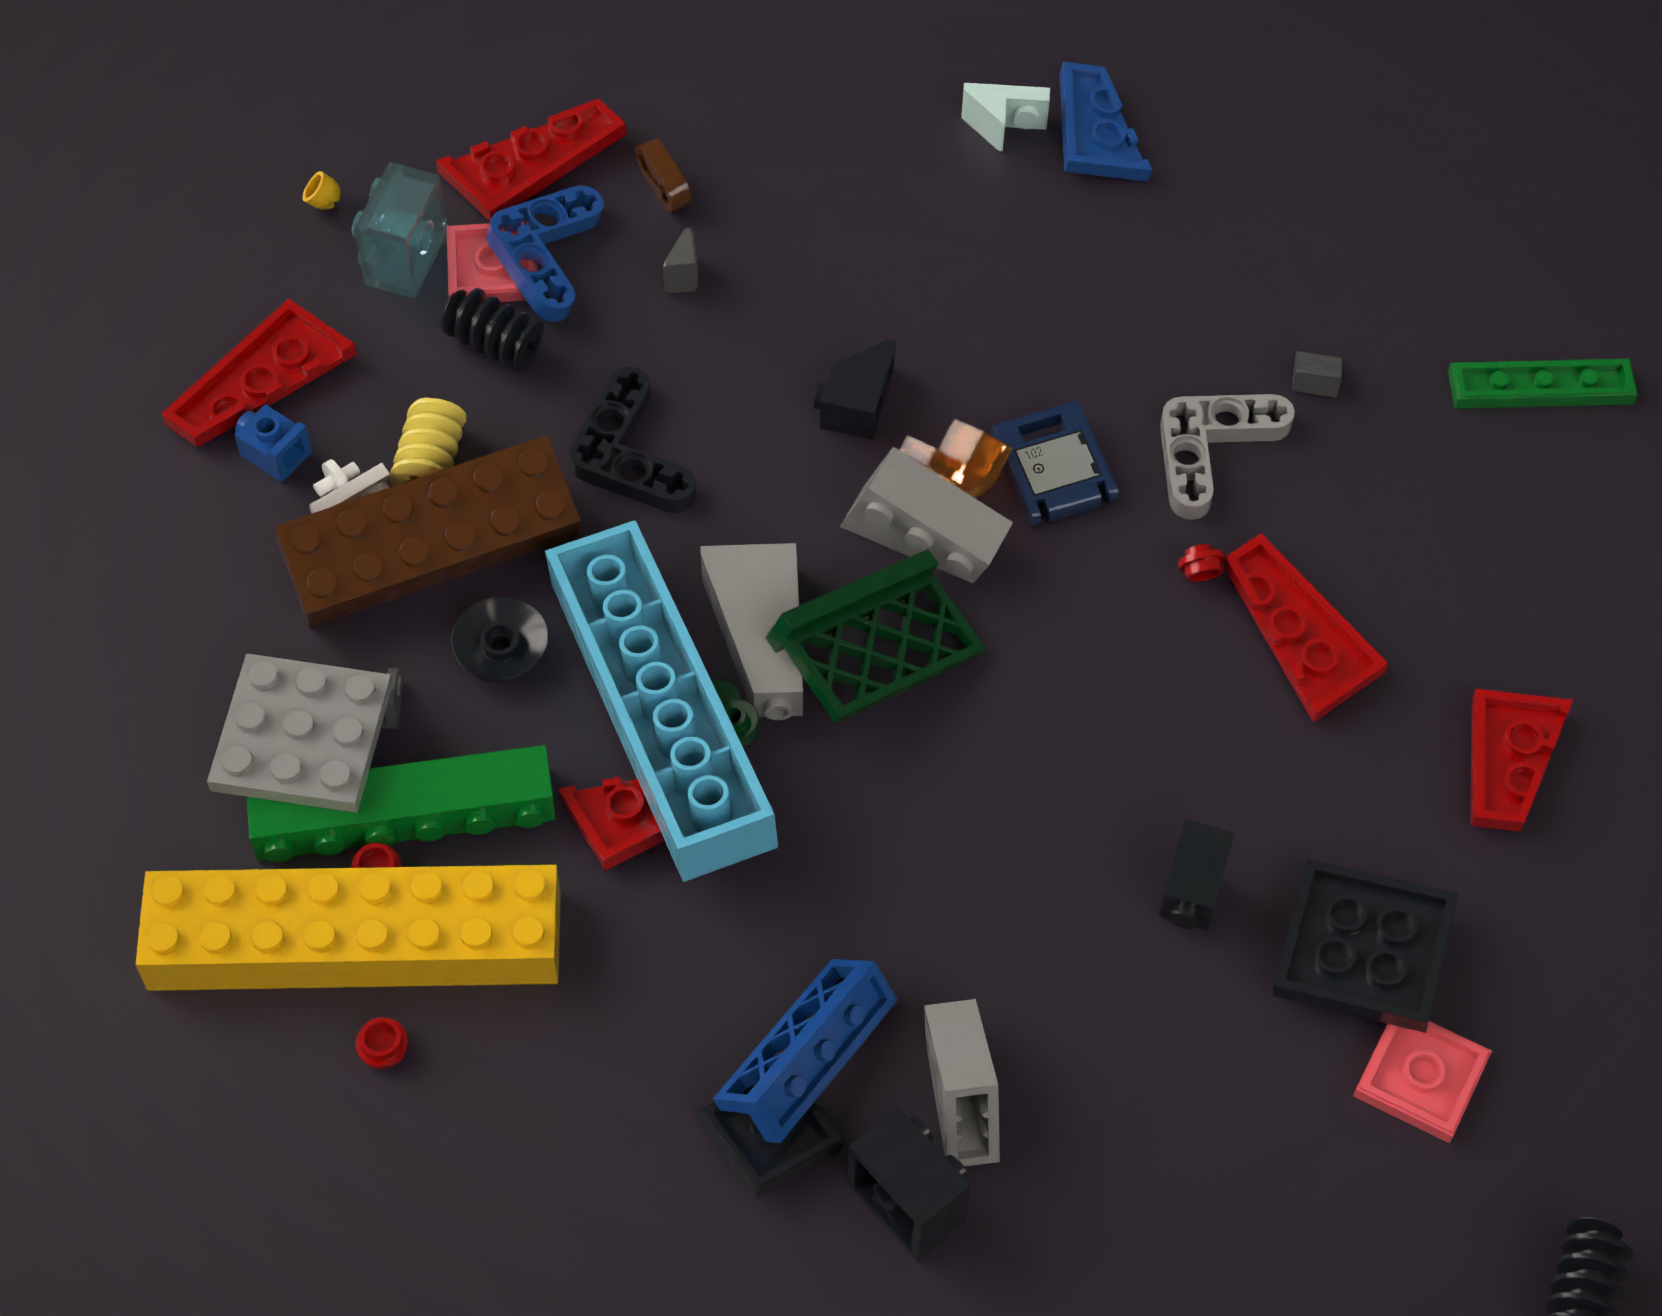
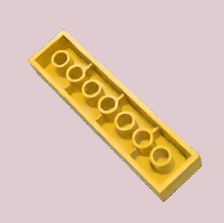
(349, 927)

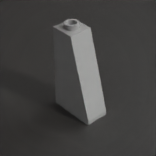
(748, 594)

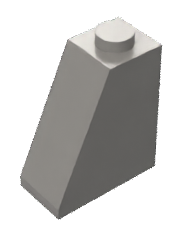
(963, 1082)

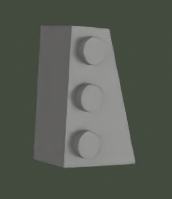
(920, 511)

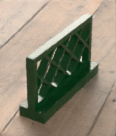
(849, 608)

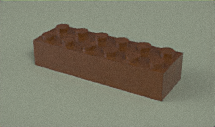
(427, 531)

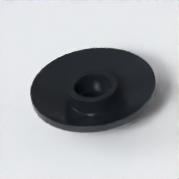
(496, 623)

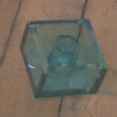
(400, 229)

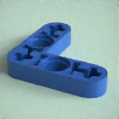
(530, 242)

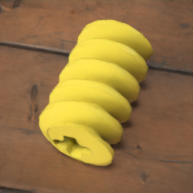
(427, 439)

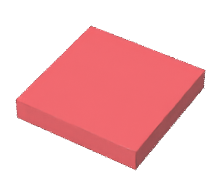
(475, 264)
(1423, 1077)

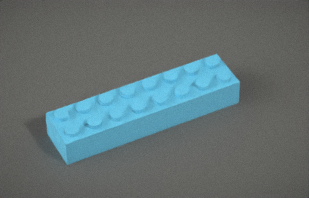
(661, 702)

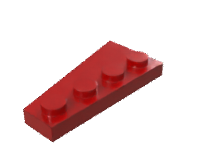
(532, 158)
(262, 369)
(1306, 634)

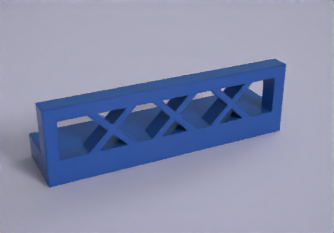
(812, 1047)

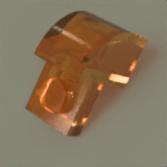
(964, 458)

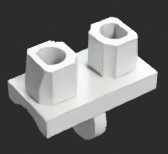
(344, 491)

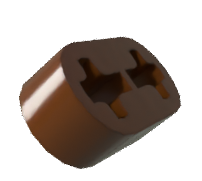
(663, 175)

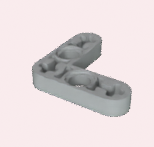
(1205, 429)

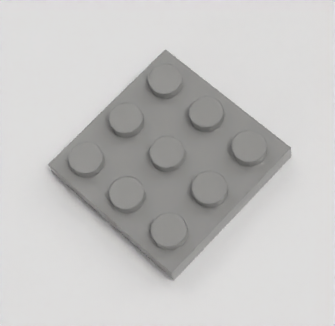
(300, 733)

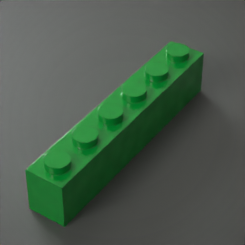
(413, 803)

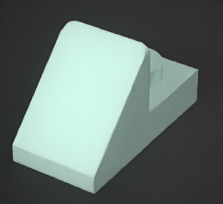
(994, 107)

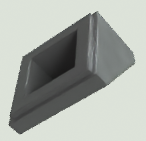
(681, 266)
(1317, 374)

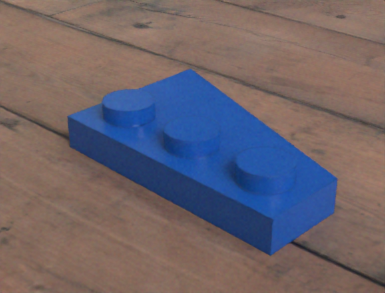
(1094, 128)

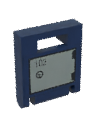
(1057, 467)

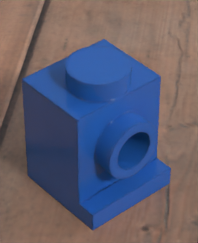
(272, 442)

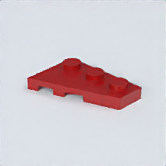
(1510, 754)
(613, 819)

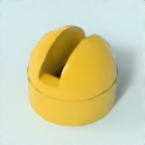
(321, 191)

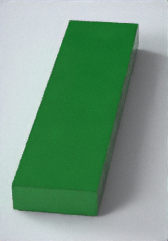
(1542, 383)

